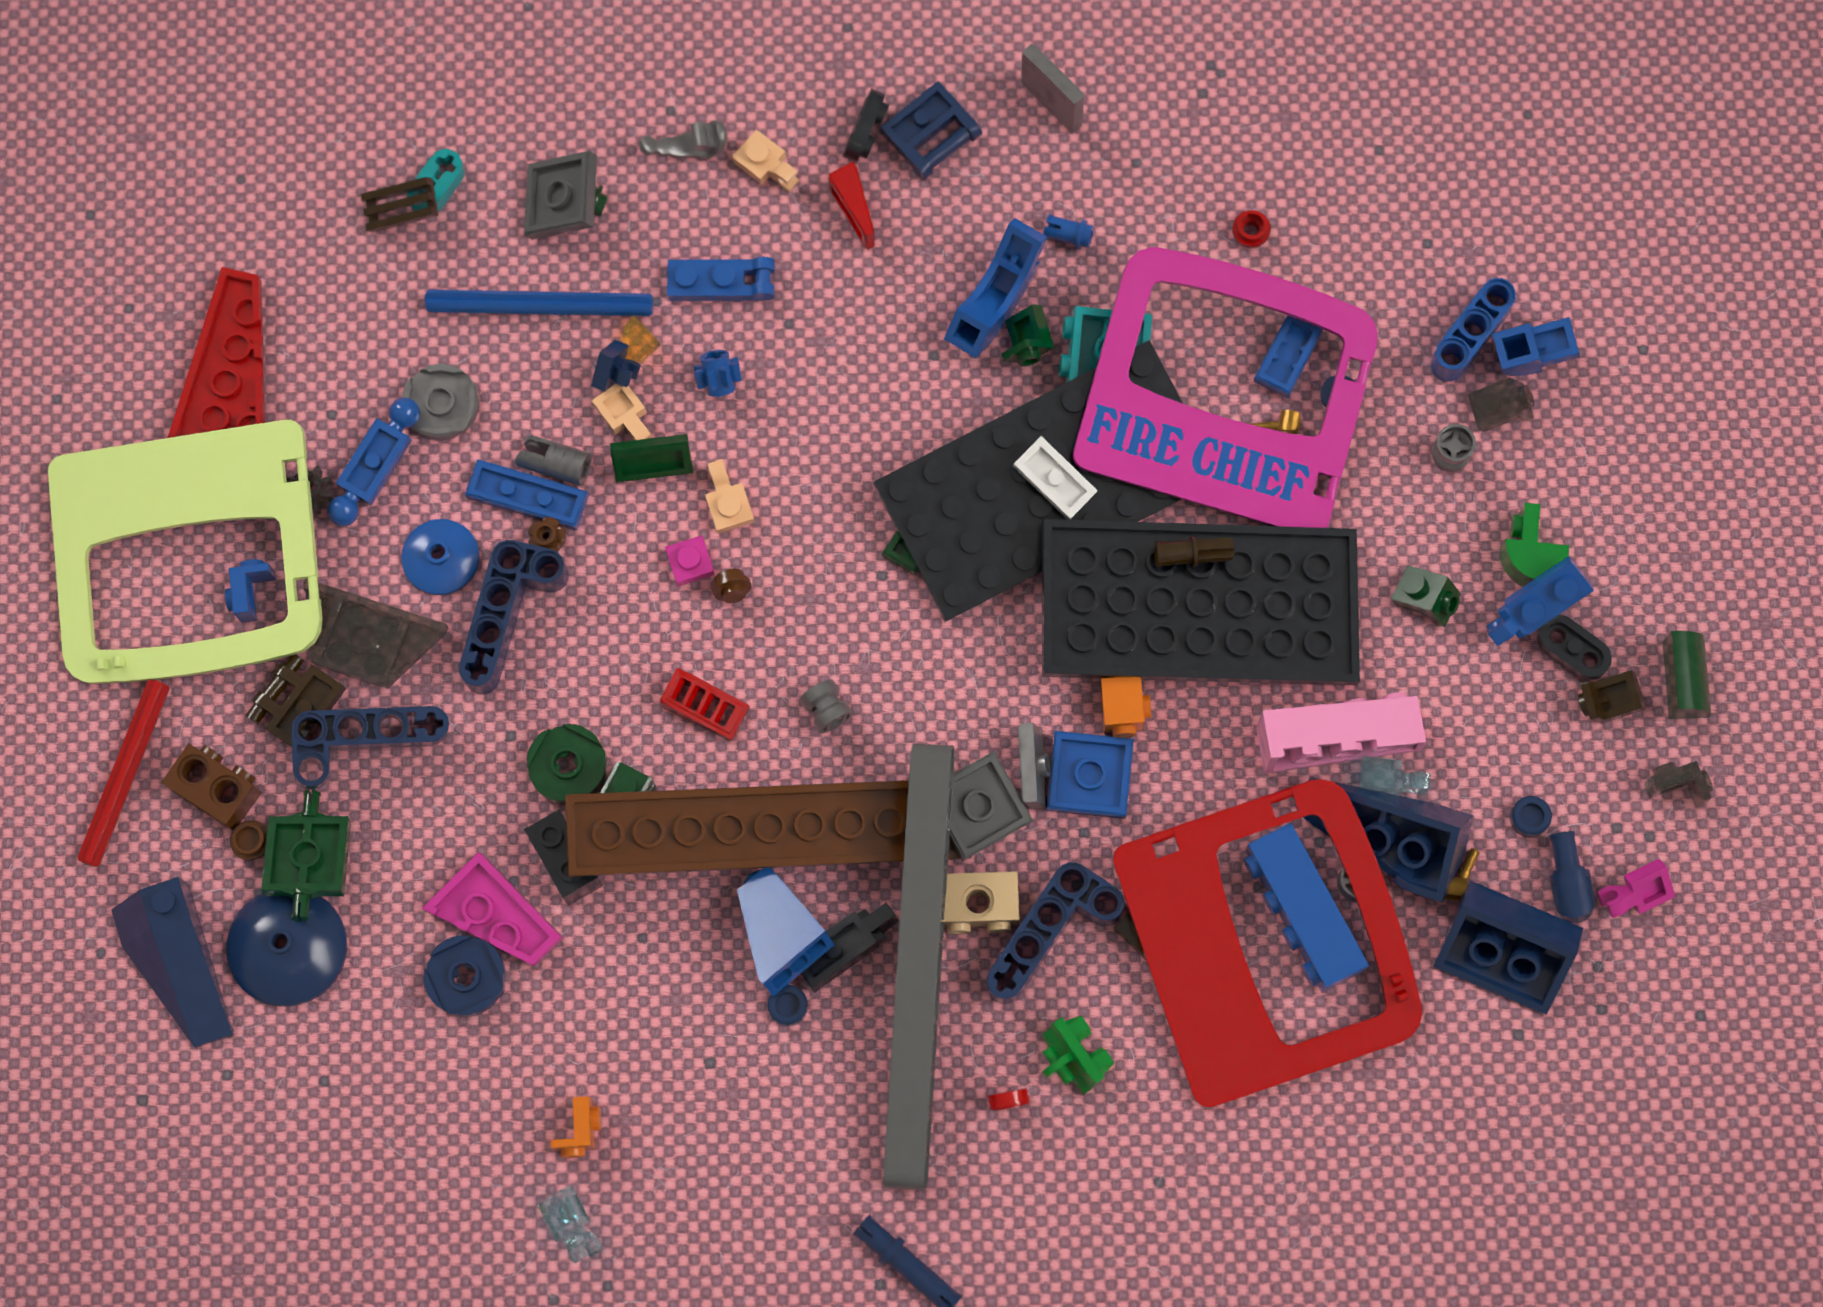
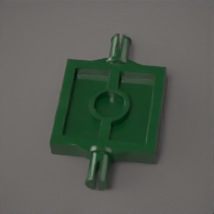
(306, 856)

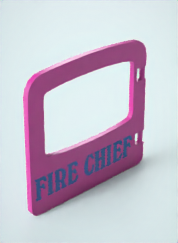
(1209, 457)

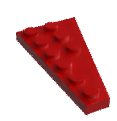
(228, 364)

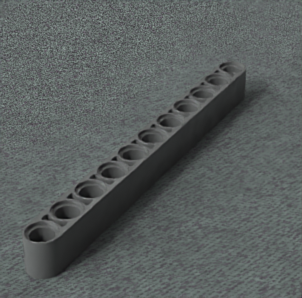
(919, 967)

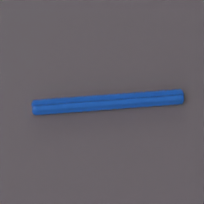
(539, 302)

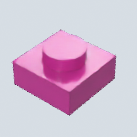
(690, 560)

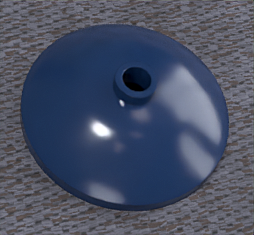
(301, 968)

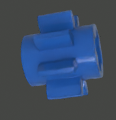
(717, 373)

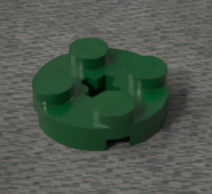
(562, 742)

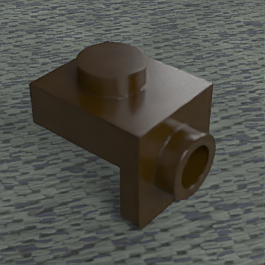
(1611, 697)

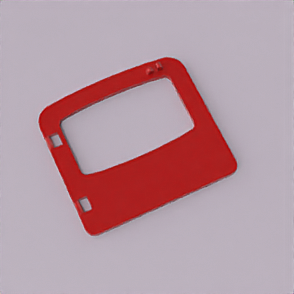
(1200, 965)

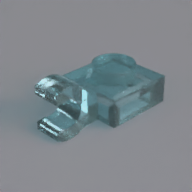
(1387, 777)
(566, 1221)

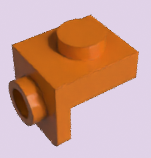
(586, 1121)

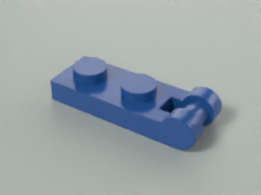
(720, 280)

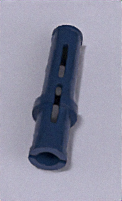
(906, 1263)

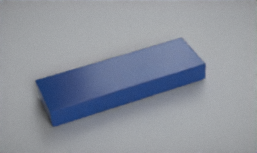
(526, 494)

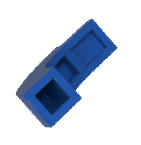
(999, 291)

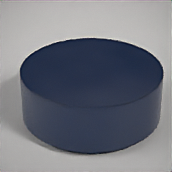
(1530, 816)
(788, 1006)

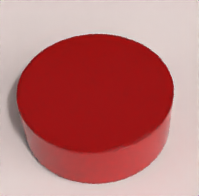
(1008, 1099)

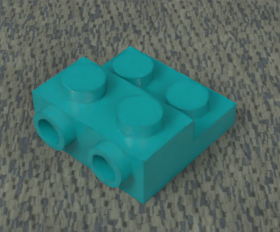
(1086, 336)

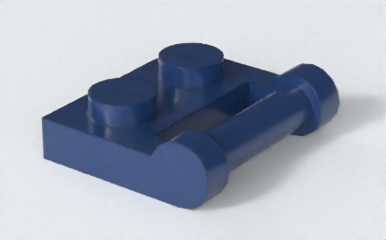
(924, 120)

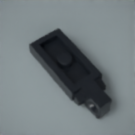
(853, 939)

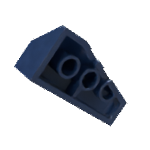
(1411, 838)
(170, 950)

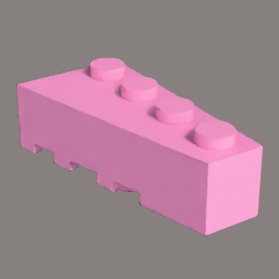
(1339, 732)

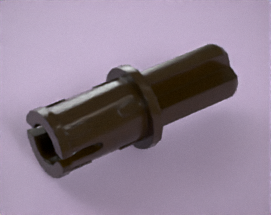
(1193, 551)

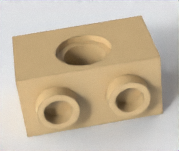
(997, 887)

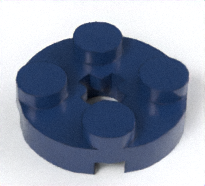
(443, 967)

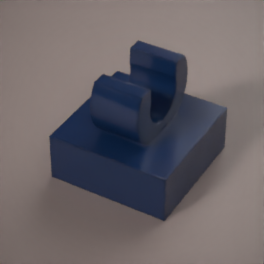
(614, 367)

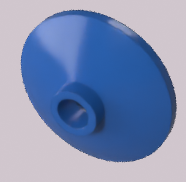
(443, 574)

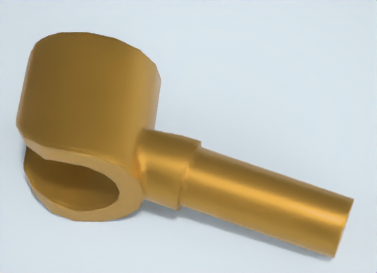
(1288, 422)
(1460, 883)

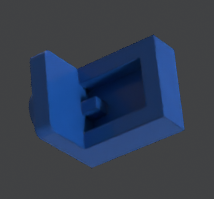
(241, 597)

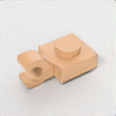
(765, 159)
(622, 411)
(728, 503)

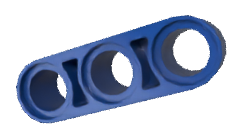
(1481, 314)

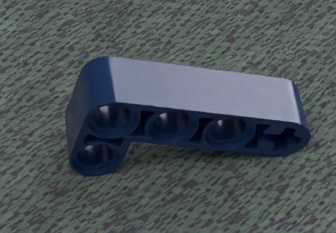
(505, 617)
(369, 738)
(1046, 936)

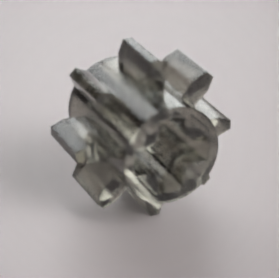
(321, 494)

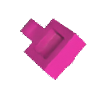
(1643, 890)

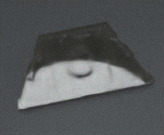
(370, 637)

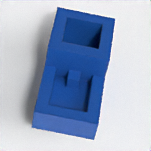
(1528, 348)

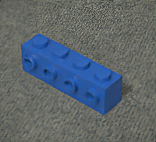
(1305, 907)

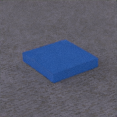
(1090, 774)

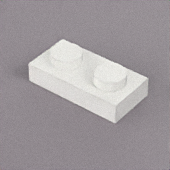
(1054, 478)

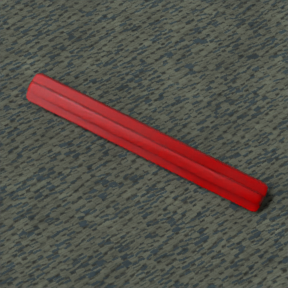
(123, 773)

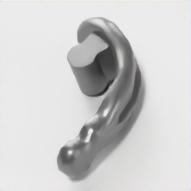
(703, 142)

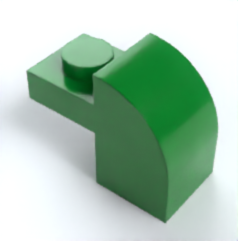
(1526, 557)

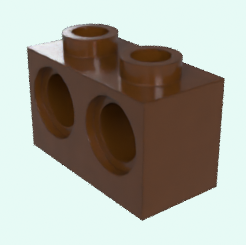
(208, 791)

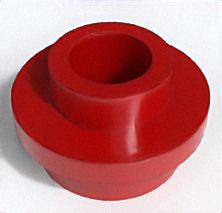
(1255, 219)

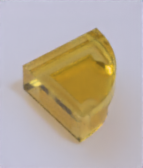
(639, 339)

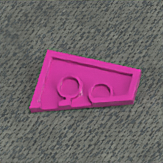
(492, 908)

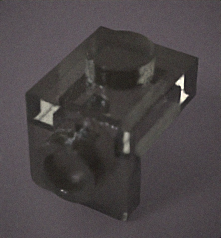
(1501, 404)
(1670, 778)

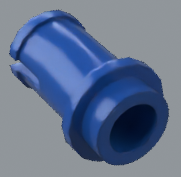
(1069, 231)

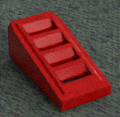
(850, 197)
(698, 717)

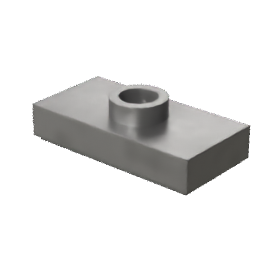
(1033, 766)

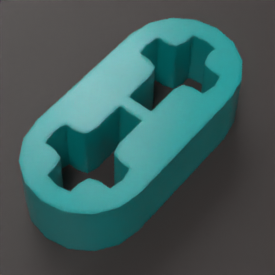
(447, 183)

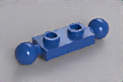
(373, 461)

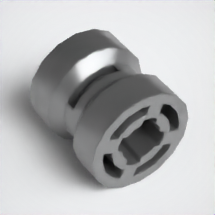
(1456, 440)
(826, 706)

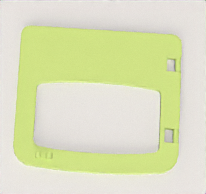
(173, 485)

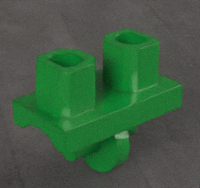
(1069, 1057)

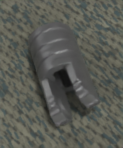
(554, 460)

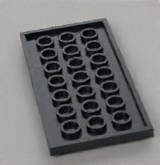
(979, 521)
(1265, 617)

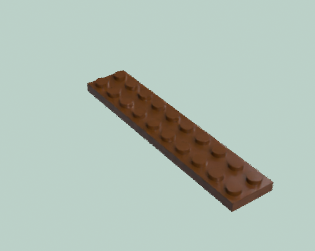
(737, 828)

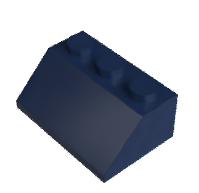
(1509, 947)

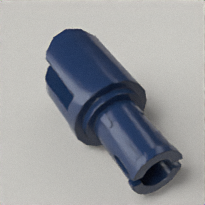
(1570, 882)

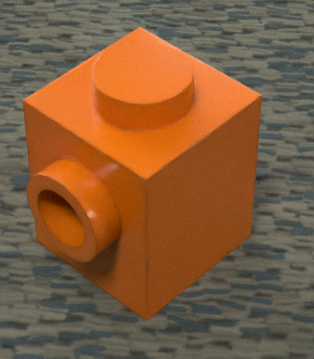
(1123, 706)

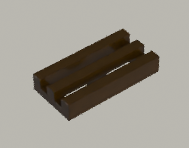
(395, 190)

